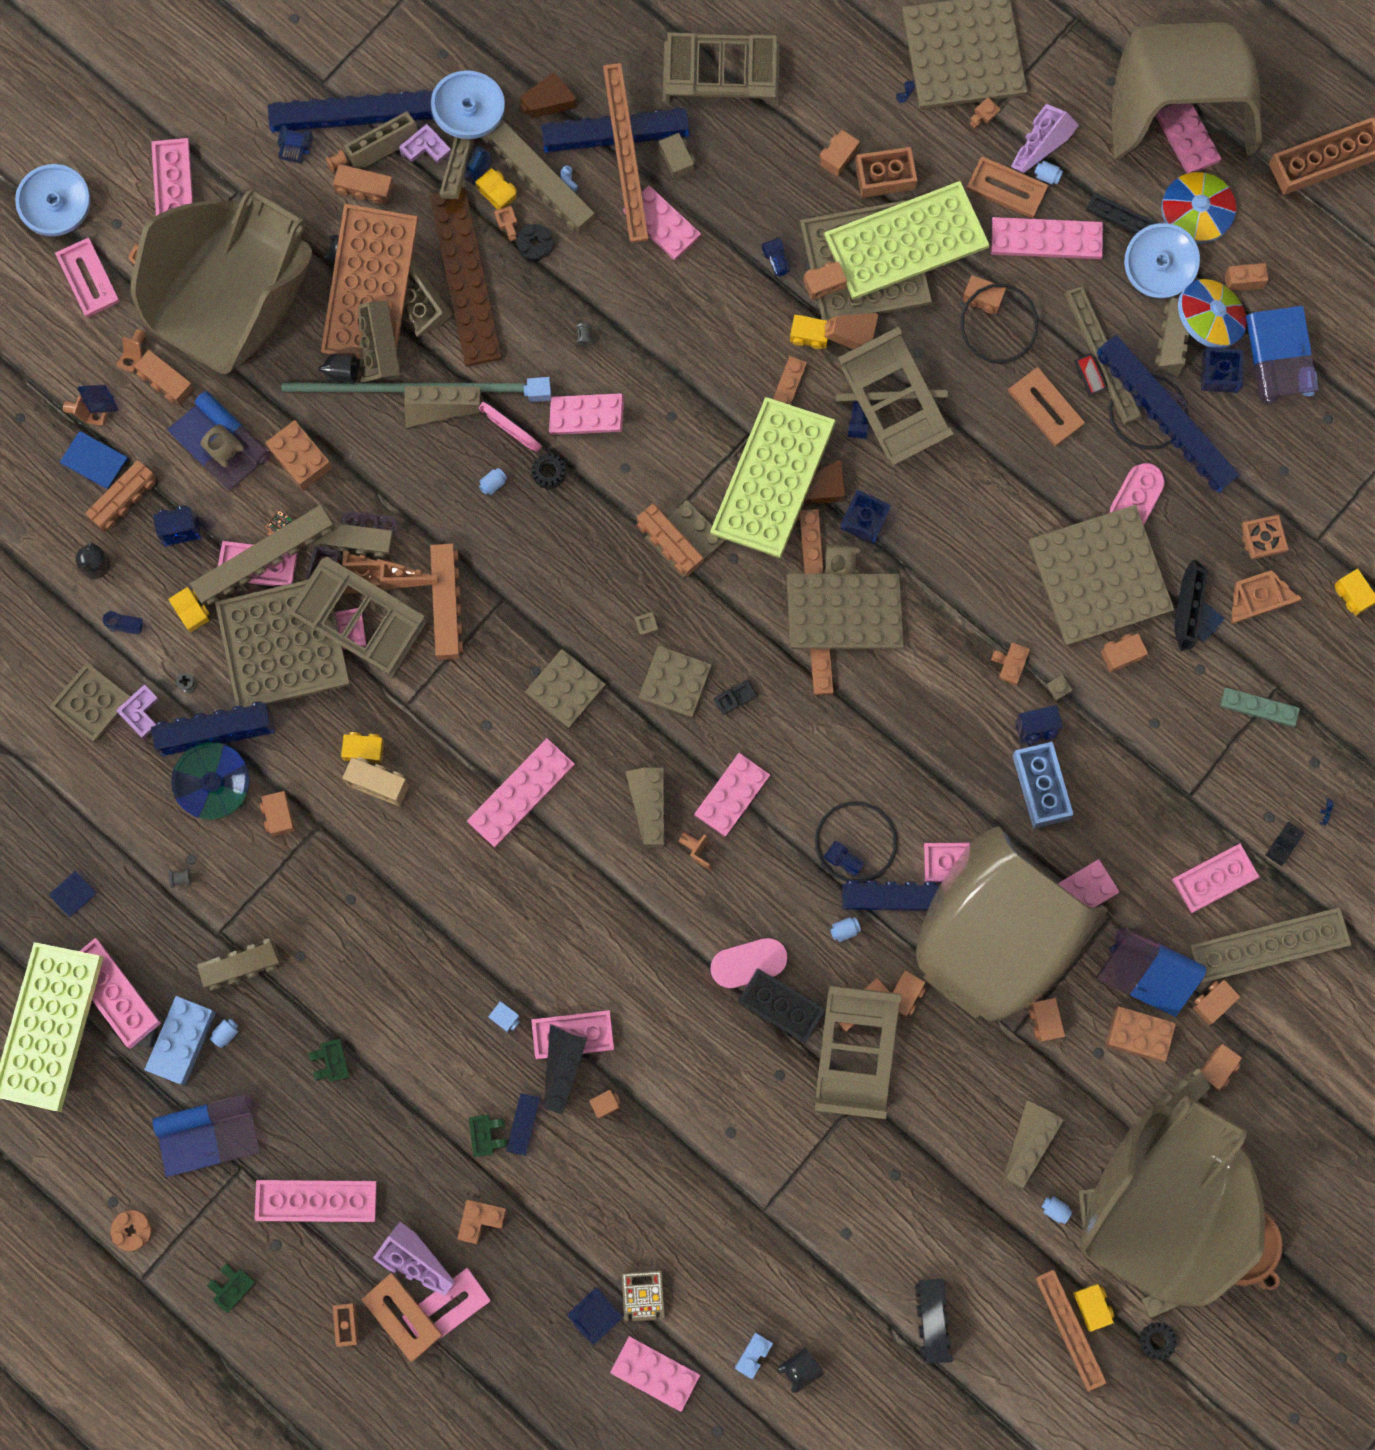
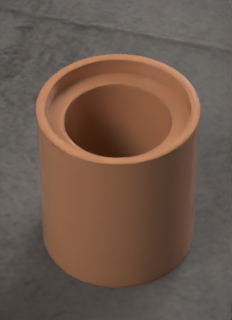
(1274, 1285)

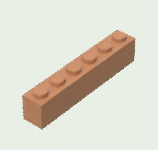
(445, 602)

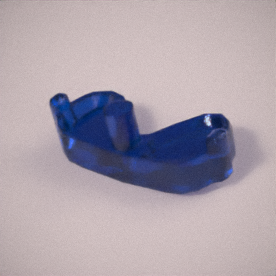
(909, 87)
(1327, 812)

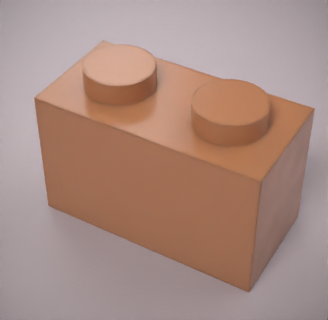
(839, 153)
(1246, 277)
(824, 280)
(987, 300)
(1123, 652)
(277, 813)
(910, 988)
(1215, 1001)
(1047, 1020)
(1220, 1066)
(345, 1324)

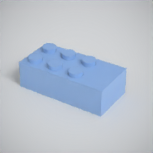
(1042, 785)
(180, 1041)

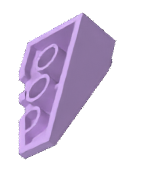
(1050, 131)
(409, 1255)

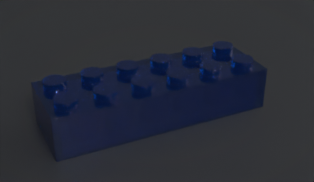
(218, 727)

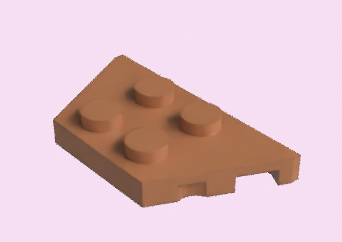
(1260, 595)

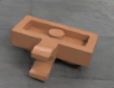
(1012, 663)

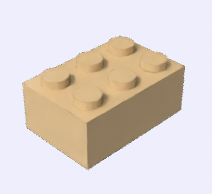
(376, 781)

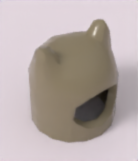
(223, 446)
(841, 559)

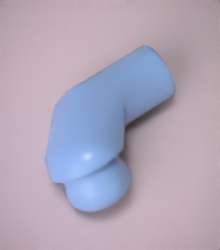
(566, 176)

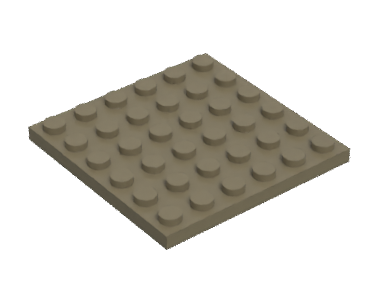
(963, 52)
(896, 297)
(1100, 575)
(276, 655)

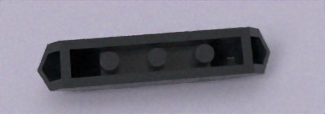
(1190, 605)

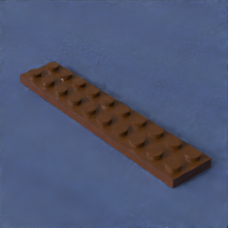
(465, 279)

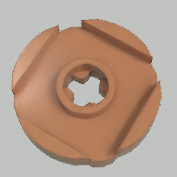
(124, 1221)

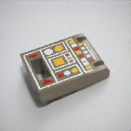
(642, 1299)

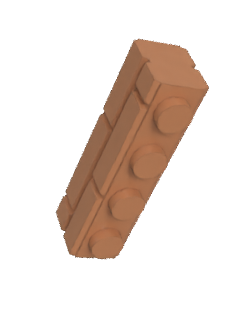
(121, 496)
(669, 539)

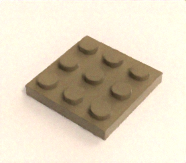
(694, 529)
(674, 681)
(565, 688)
(90, 702)

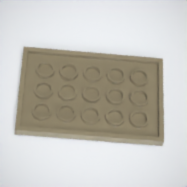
(844, 611)

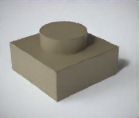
(646, 624)
(1058, 688)

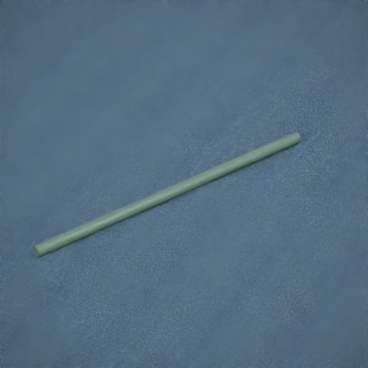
(395, 387)

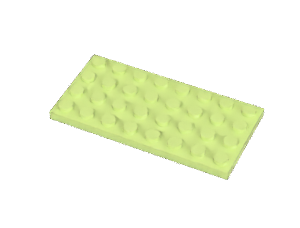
(906, 240)
(773, 477)
(48, 1026)

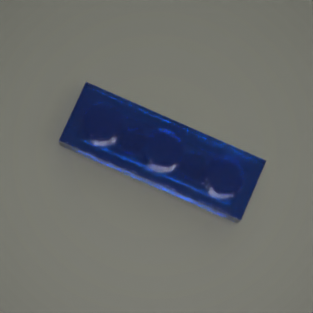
(523, 1124)

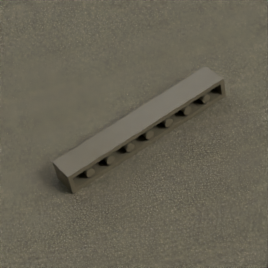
(540, 177)
(262, 555)

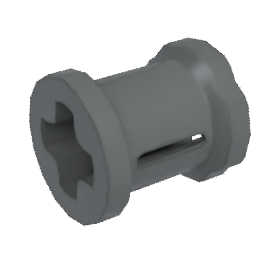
(583, 333)
(181, 680)
(180, 878)

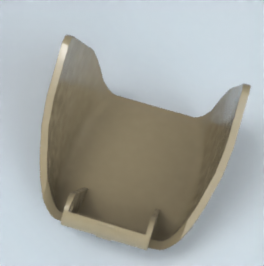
(1179, 67)
(220, 276)
(1000, 930)
(1178, 1206)

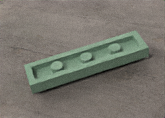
(1259, 707)

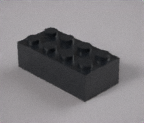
(781, 1005)

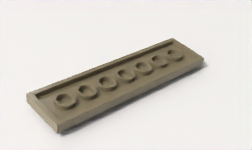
(1271, 944)

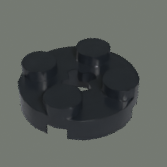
(532, 232)

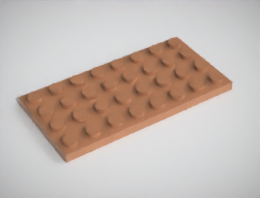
(368, 267)

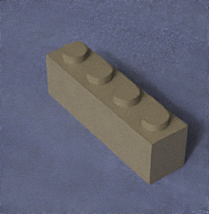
(380, 141)
(358, 540)

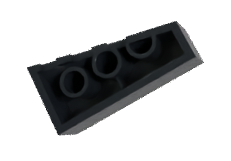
(563, 1060)
(933, 1320)

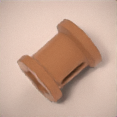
(335, 160)

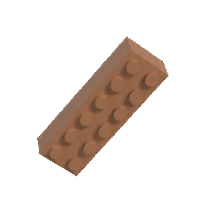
(1324, 157)

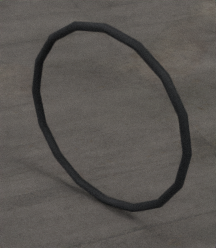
(1033, 309)
(1135, 444)
(871, 807)

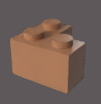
(476, 1216)

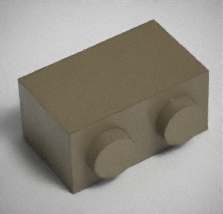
(676, 156)

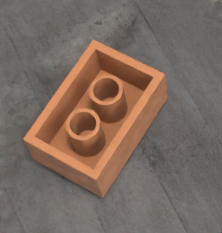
(886, 172)
(298, 455)
(1140, 1034)

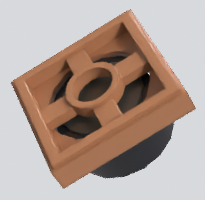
(1262, 539)

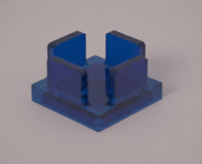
(594, 1316)

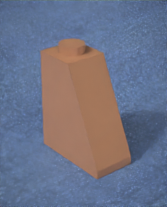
(851, 329)

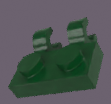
(334, 1060)
(482, 1137)
(233, 1291)

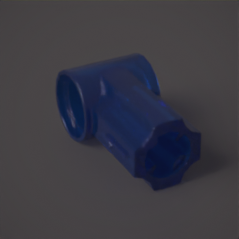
(774, 252)
(858, 425)
(124, 623)
(839, 856)

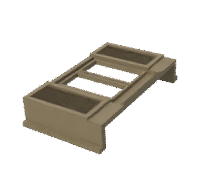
(760, 67)
(876, 361)
(392, 637)
(854, 1091)

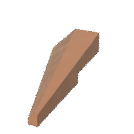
(384, 573)

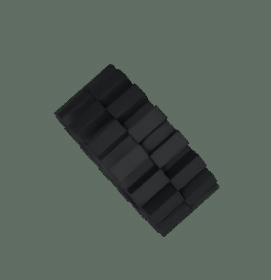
(548, 460)
(1145, 1341)

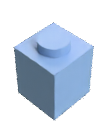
(538, 389)
(504, 1017)

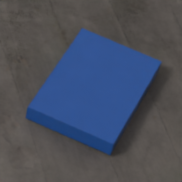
(94, 460)

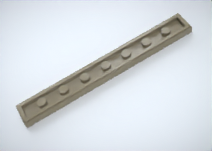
(1095, 339)

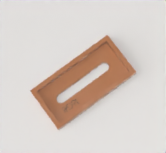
(989, 169)
(1023, 395)
(410, 1308)

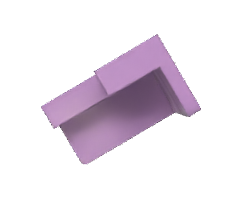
(423, 141)
(134, 711)

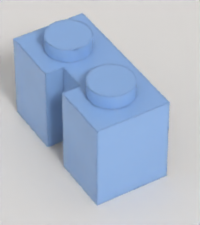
(748, 1361)

